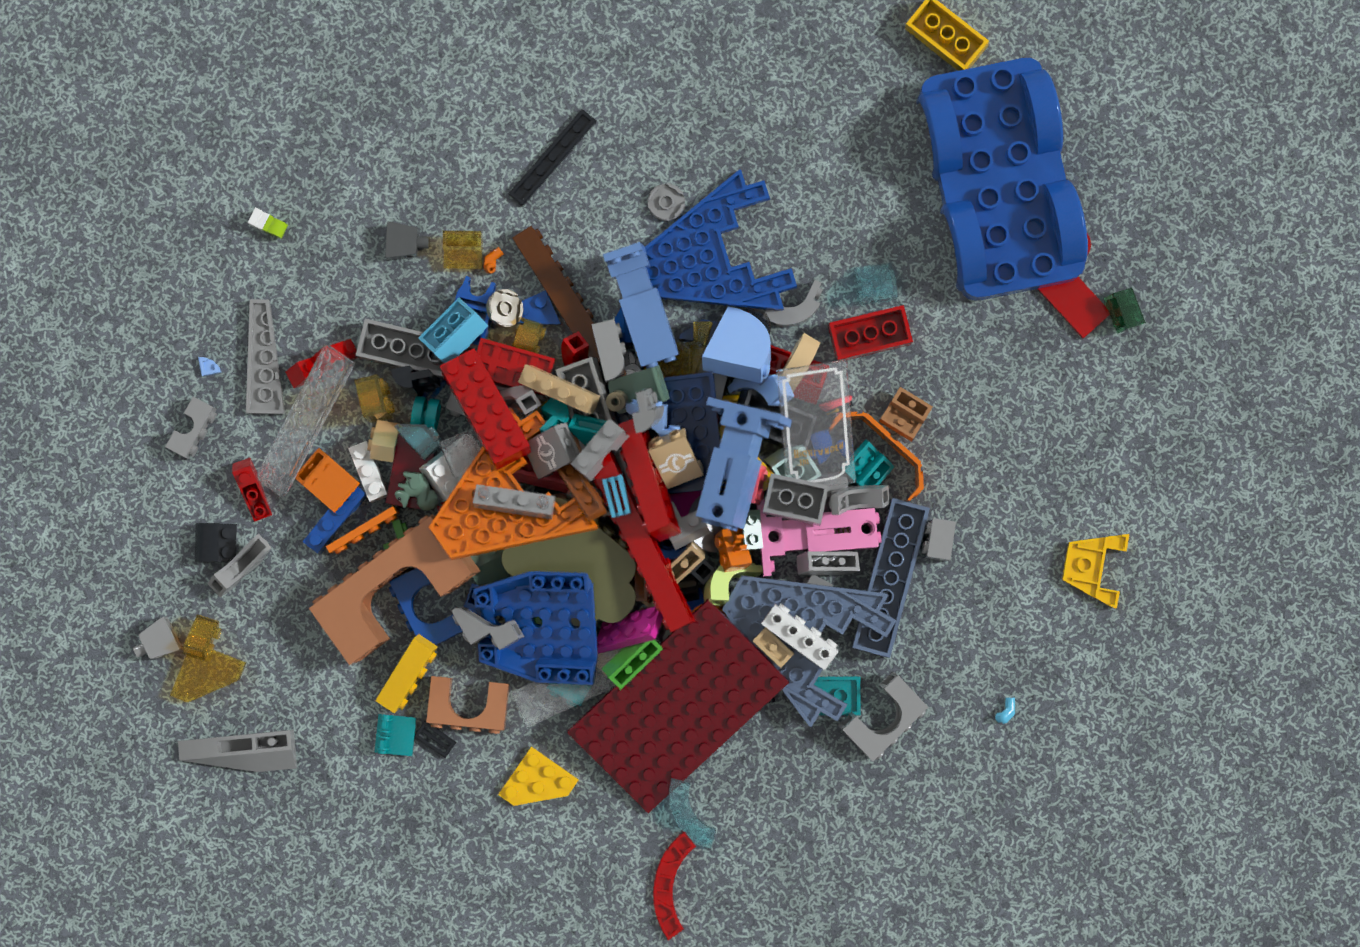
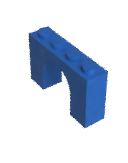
(405, 590)

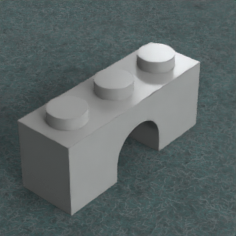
(202, 415)
(590, 458)

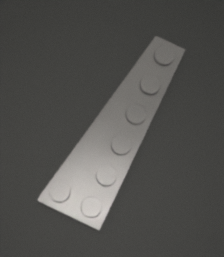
(263, 373)

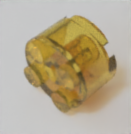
(529, 335)

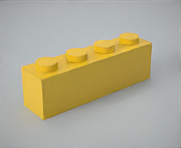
(405, 675)

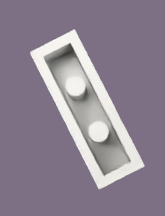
(368, 472)

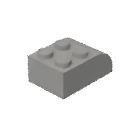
(610, 349)

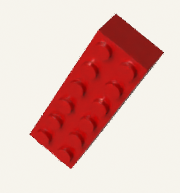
(485, 409)
(648, 485)

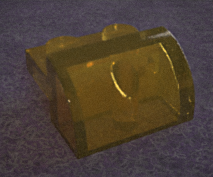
(462, 249)

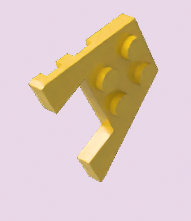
(1085, 566)

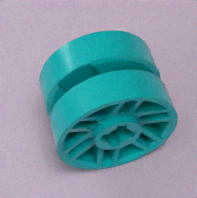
(426, 414)

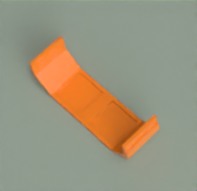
(896, 445)

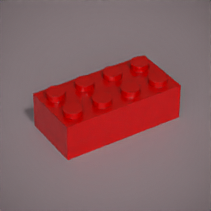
(870, 333)

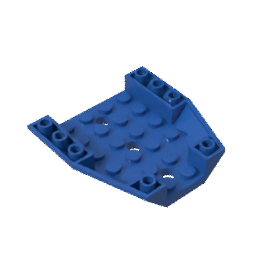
(547, 651)

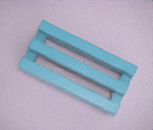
(616, 496)

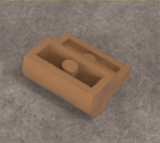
(905, 414)

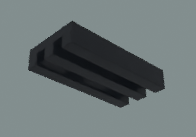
(440, 733)

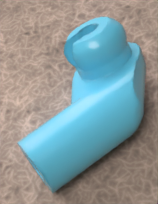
(1008, 712)

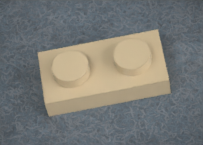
(773, 647)

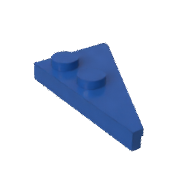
(539, 309)

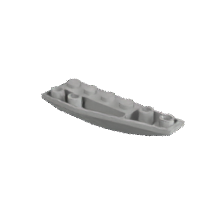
(245, 752)

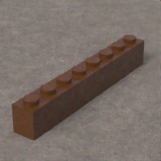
(557, 286)

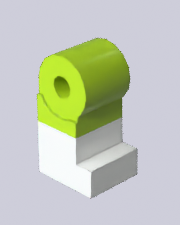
(267, 223)

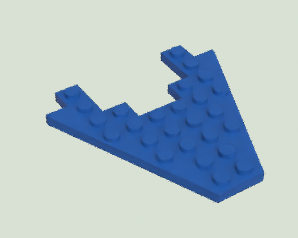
(691, 258)

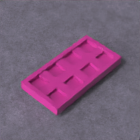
(632, 630)

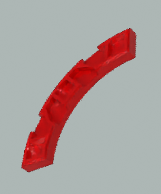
(664, 884)

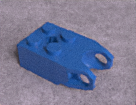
(477, 303)

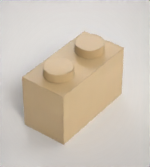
(383, 441)

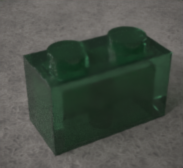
(1124, 310)

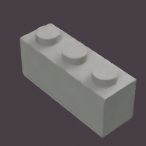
(827, 563)

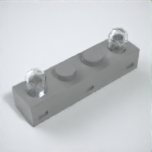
(514, 501)

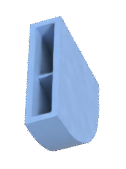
(739, 347)

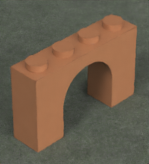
(441, 711)

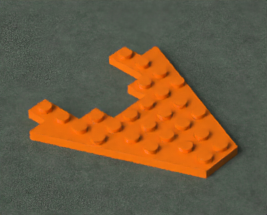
(476, 531)

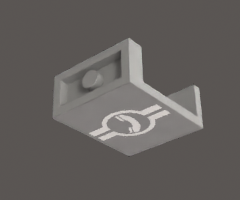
(552, 450)

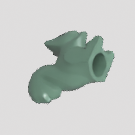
(417, 486)

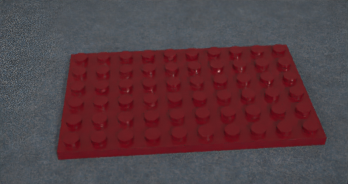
(678, 707)

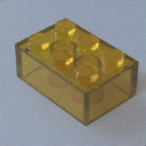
(374, 398)

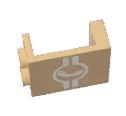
(674, 458)

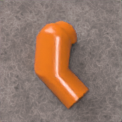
(490, 260)

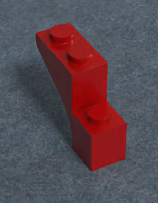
(300, 370)

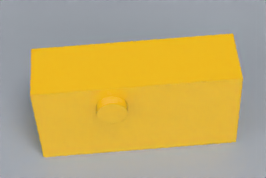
(947, 35)

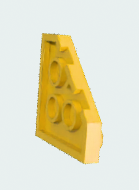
(537, 780)

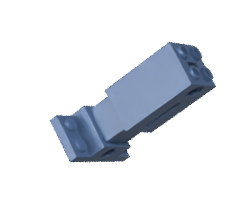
(642, 306)
(735, 463)

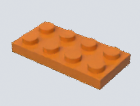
(369, 527)

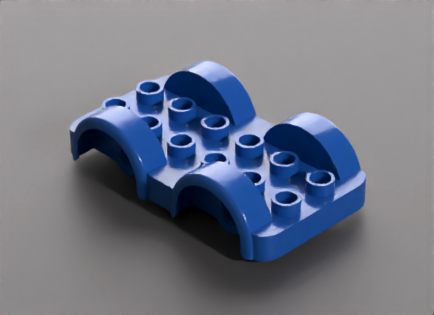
(1004, 178)

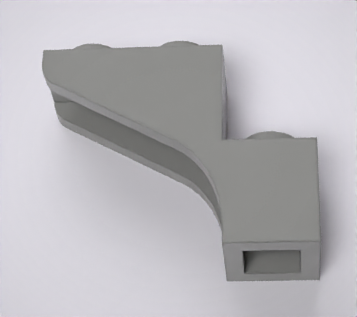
(239, 566)
(477, 628)

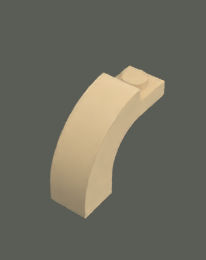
(802, 352)

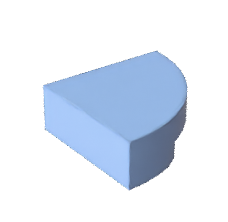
(208, 367)

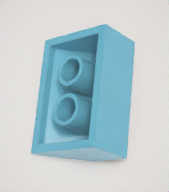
(453, 331)

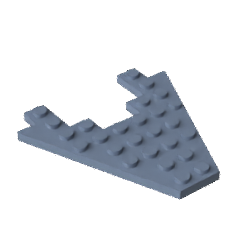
(818, 607)

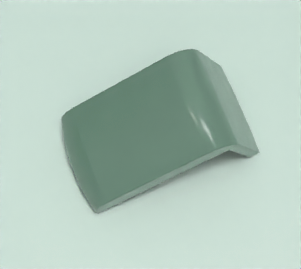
(638, 381)

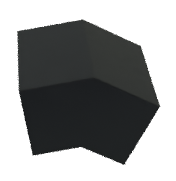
(690, 589)

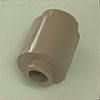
(622, 398)

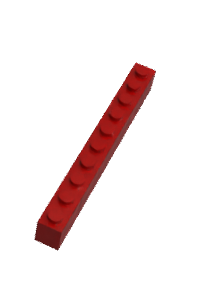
(646, 552)

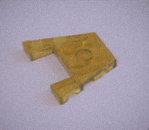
(690, 352)

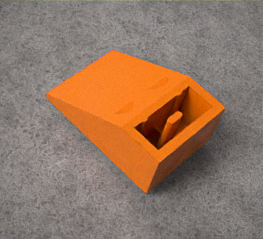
(327, 480)

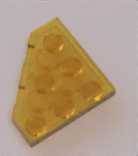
(204, 677)

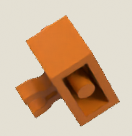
(731, 550)

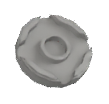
(666, 208)

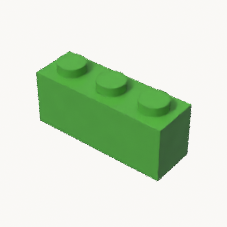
(630, 662)

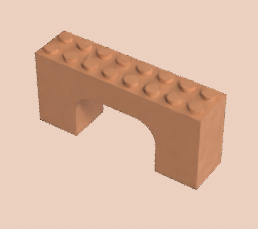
(346, 608)

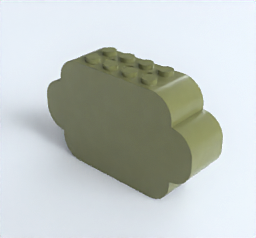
(594, 552)

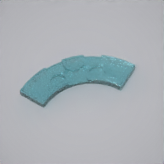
(685, 817)

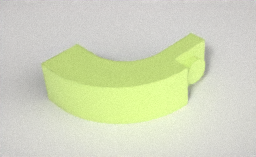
(717, 586)

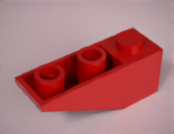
(251, 489)

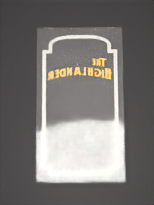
(820, 435)

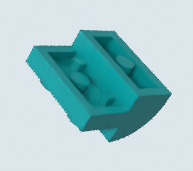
(870, 465)

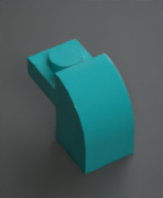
(555, 414)

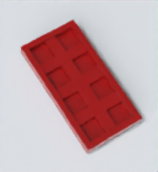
(507, 362)

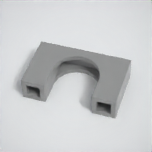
(908, 709)

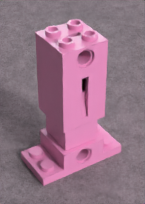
(834, 534)

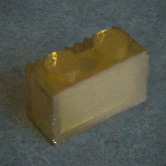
(201, 637)

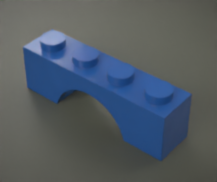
(329, 524)

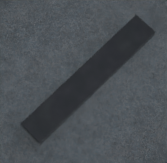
(552, 157)

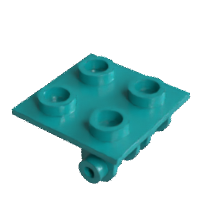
(395, 735)

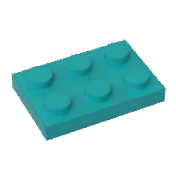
(844, 688)

